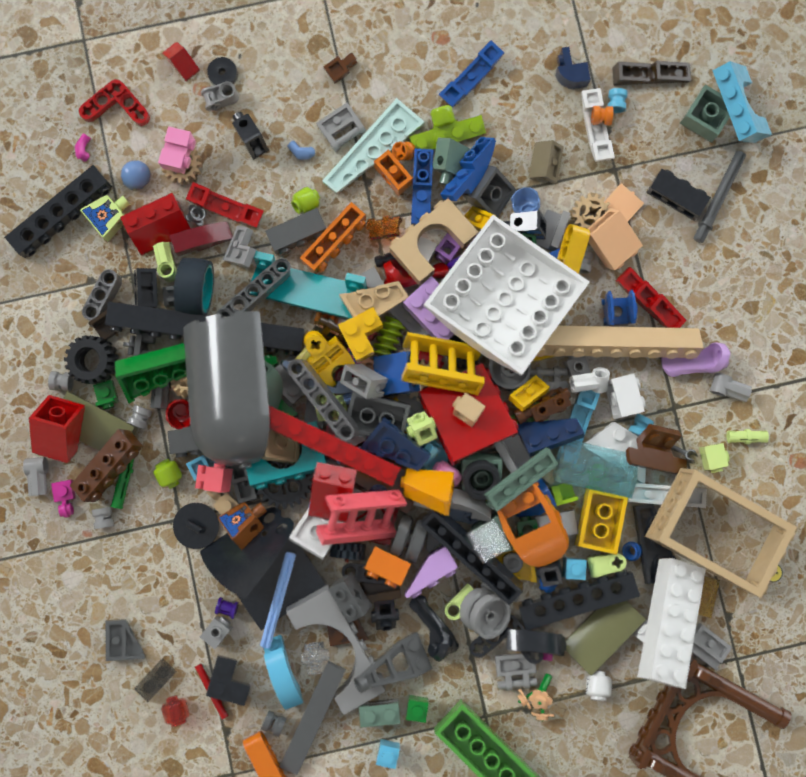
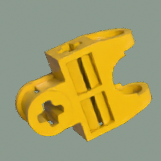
(326, 355)

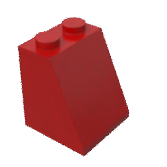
(56, 428)
(330, 481)

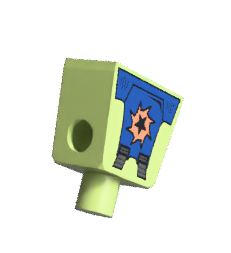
(105, 215)

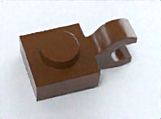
(338, 68)

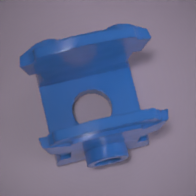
(627, 305)

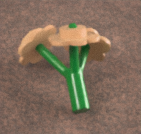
(538, 698)

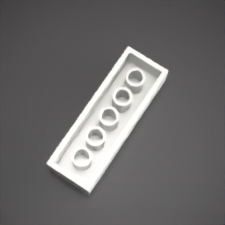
(671, 623)

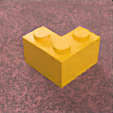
(356, 332)

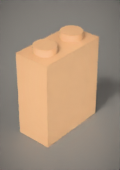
(613, 239)

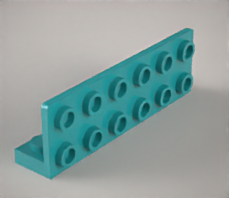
(310, 289)

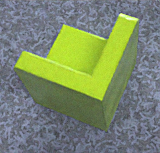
(563, 493)

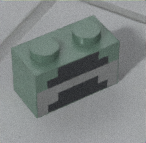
(379, 713)

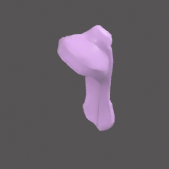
(710, 360)

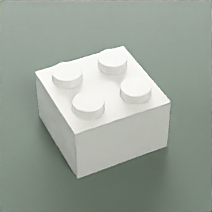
(625, 396)

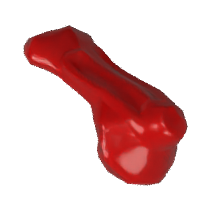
(395, 272)

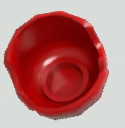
(178, 414)

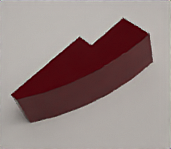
(201, 238)

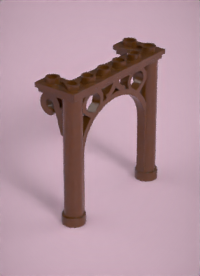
(644, 757)

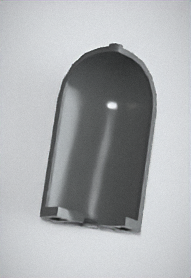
(228, 388)

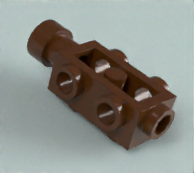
(546, 406)

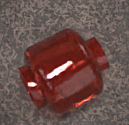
(175, 711)

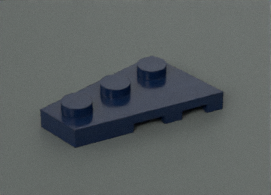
(548, 434)
(394, 444)

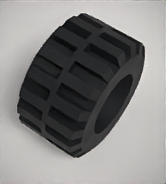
(77, 354)

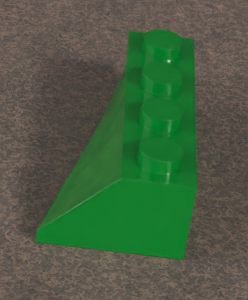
(150, 370)

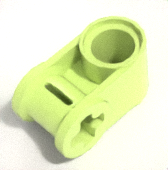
(602, 564)

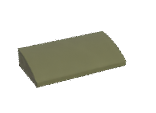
(97, 423)
(603, 634)

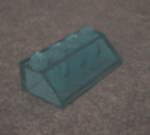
(595, 468)

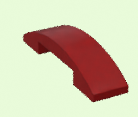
(224, 206)

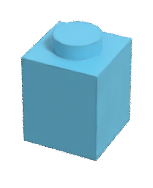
(574, 568)
(388, 753)

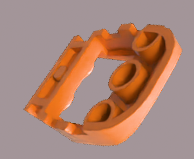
(542, 544)

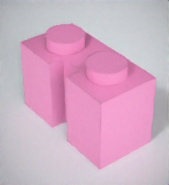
(177, 150)

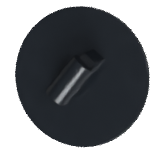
(196, 525)

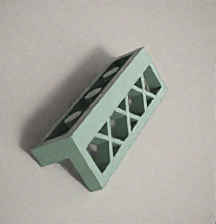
(520, 479)

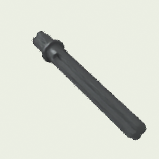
(719, 197)

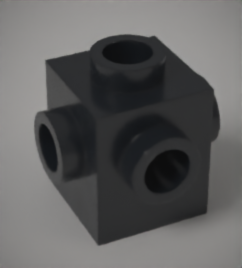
(385, 615)

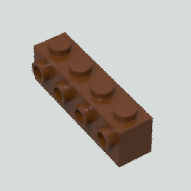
(106, 466)

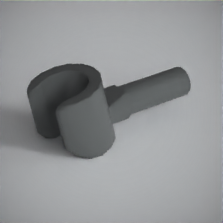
(686, 453)

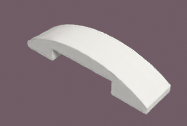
(597, 134)

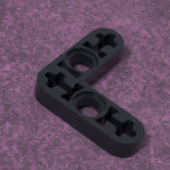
(503, 636)

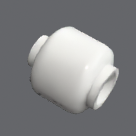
(598, 686)

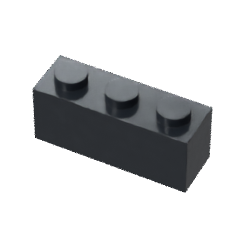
(678, 194)

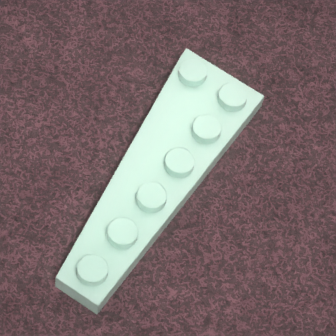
(391, 127)

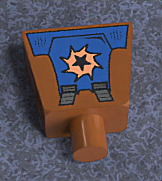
(243, 523)

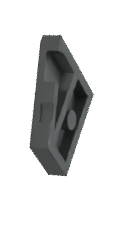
(121, 641)

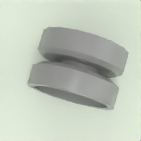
(485, 613)

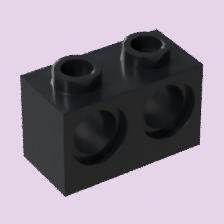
(145, 287)

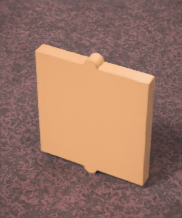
(625, 201)

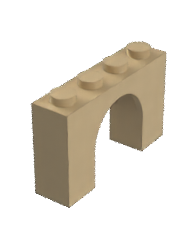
(443, 217)

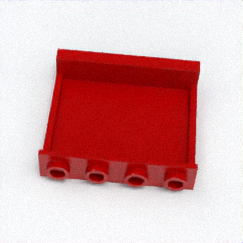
(454, 434)

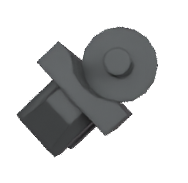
(138, 347)

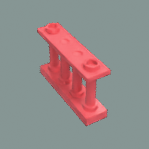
(360, 530)

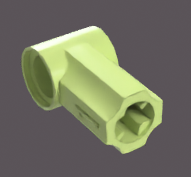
(165, 260)
(457, 600)

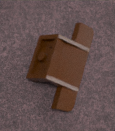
(655, 450)

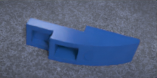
(473, 169)
(421, 184)

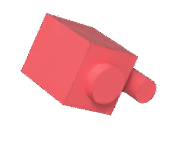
(215, 478)

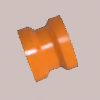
(401, 154)

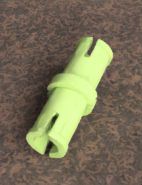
(747, 436)

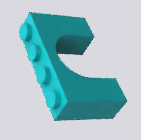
(263, 473)

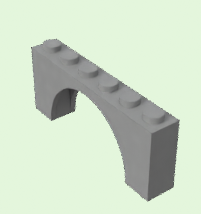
(322, 609)

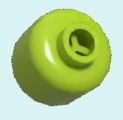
(305, 200)
(167, 473)

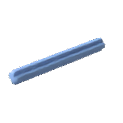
(277, 601)

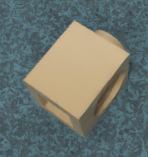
(467, 409)

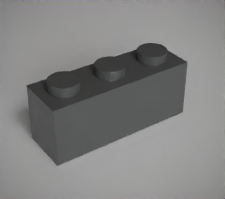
(296, 232)

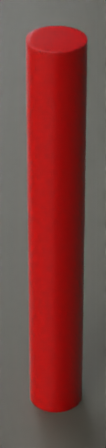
(205, 680)

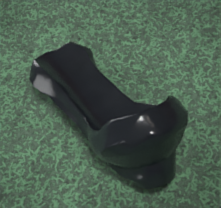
(441, 637)

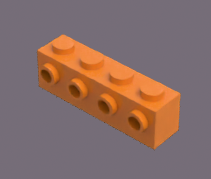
(333, 238)

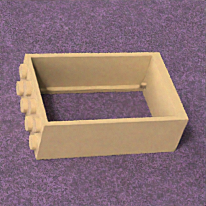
(767, 559)

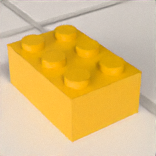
(601, 521)

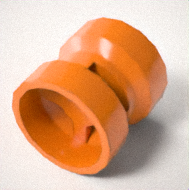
(602, 115)

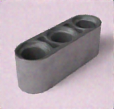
(102, 286)

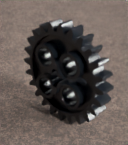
(290, 497)

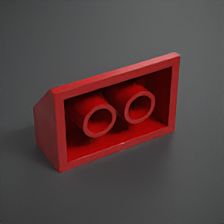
(155, 223)

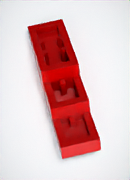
(650, 300)

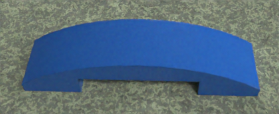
(472, 75)

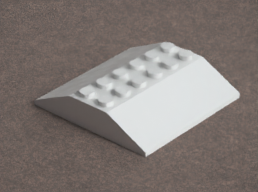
(505, 296)

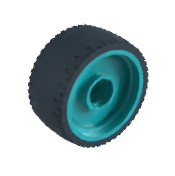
(194, 286)

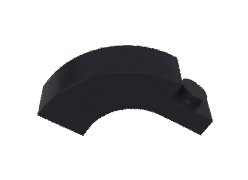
(536, 642)

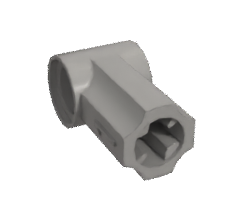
(725, 386)
(36, 472)

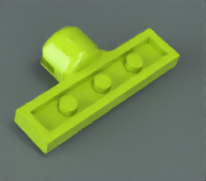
(448, 127)

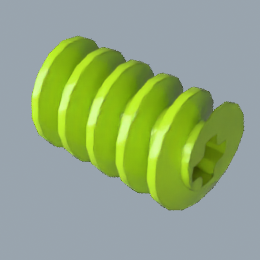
(388, 336)

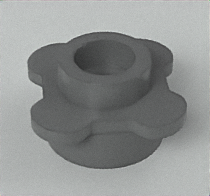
(196, 210)

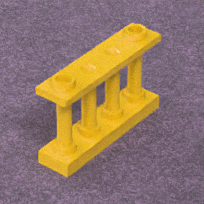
(442, 378)

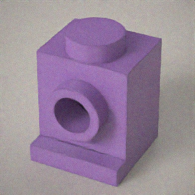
(447, 242)

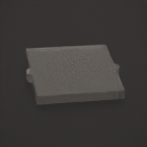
(488, 541)

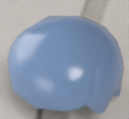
(135, 175)
(525, 200)

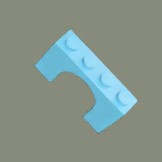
(731, 83)

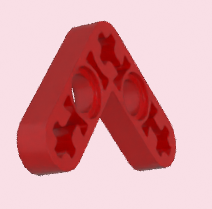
(119, 97)

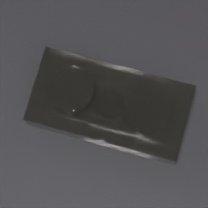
(155, 680)

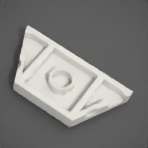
(620, 439)

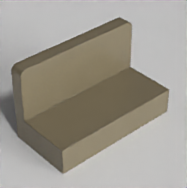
(546, 161)

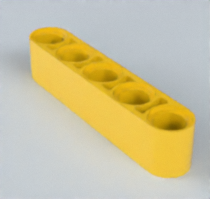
(573, 246)

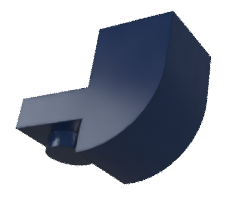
(571, 75)

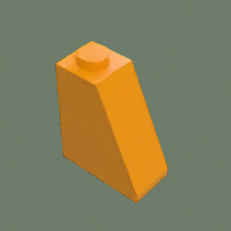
(429, 488)

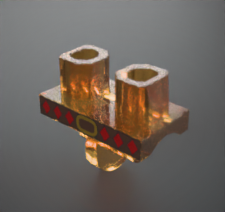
(385, 228)

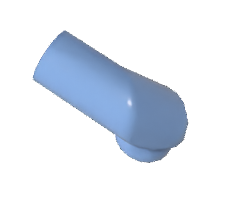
(301, 153)

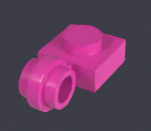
(63, 492)

